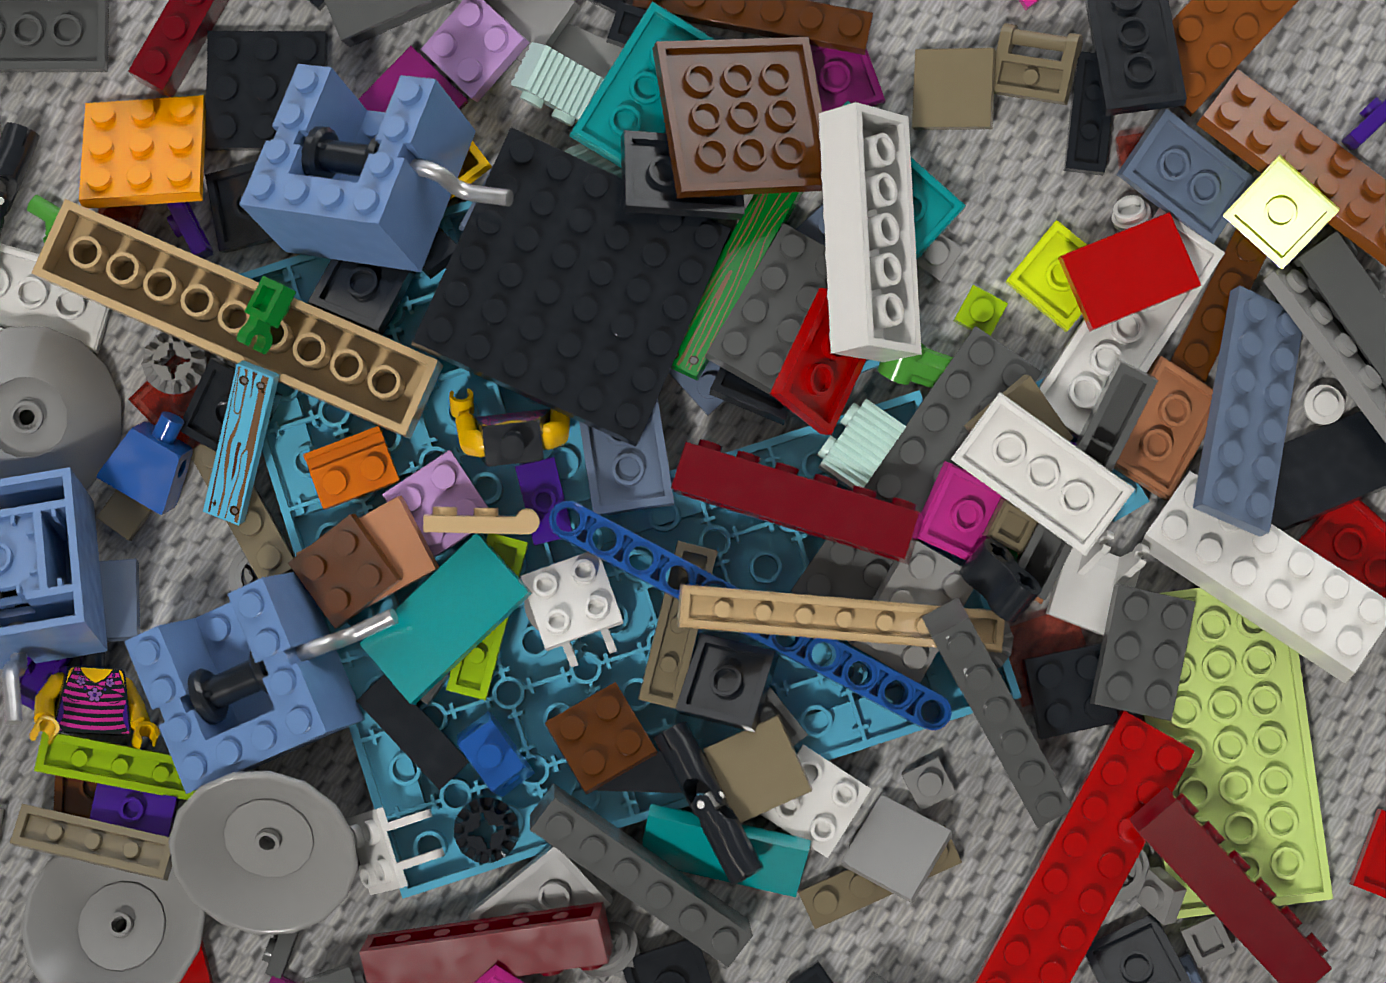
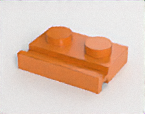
(351, 467)

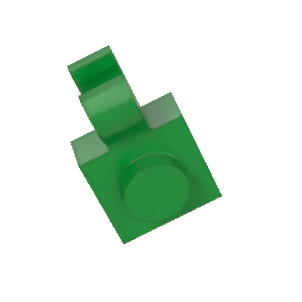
(266, 309)

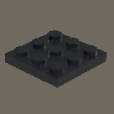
(249, 80)

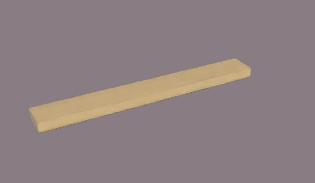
(821, 616)

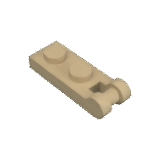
(483, 521)

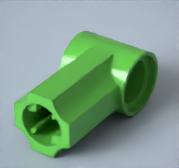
(921, 369)

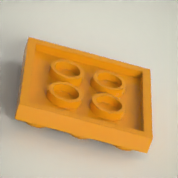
(143, 152)

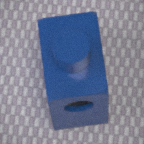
(150, 463)
(494, 755)

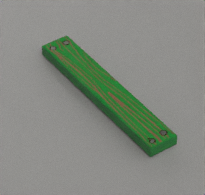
(731, 275)

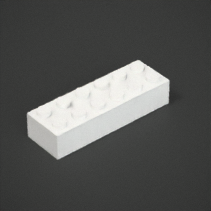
(869, 233)
(1271, 583)

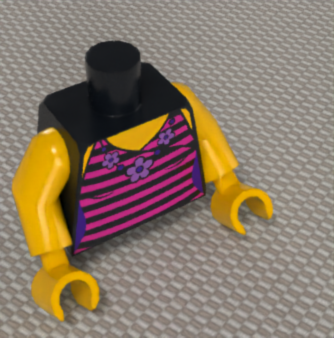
(508, 436)
(92, 702)

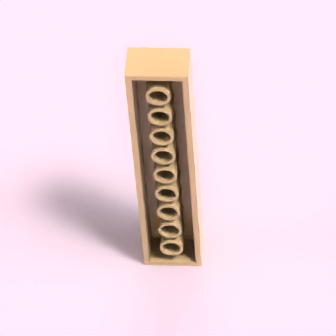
(207, 309)

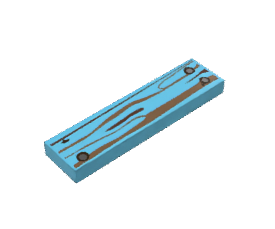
(241, 442)

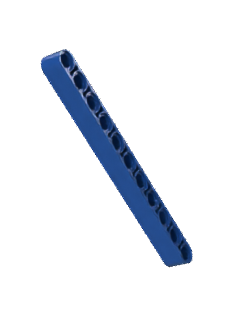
(799, 651)

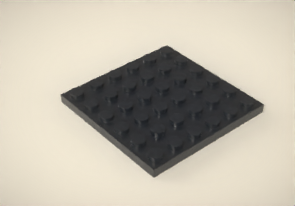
(570, 290)

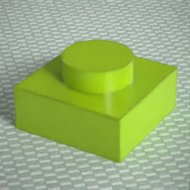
(980, 310)

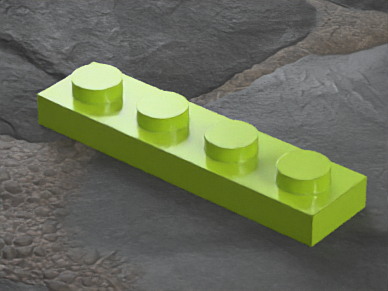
(476, 670)
(110, 765)

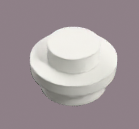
(1130, 212)
(1323, 404)

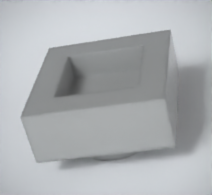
(939, 258)
(928, 783)
(1161, 895)
(1207, 940)

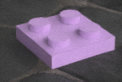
(475, 46)
(438, 485)

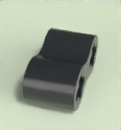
(1000, 580)

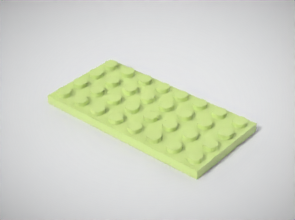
(1252, 755)

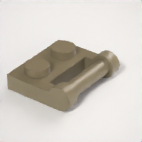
(1032, 76)

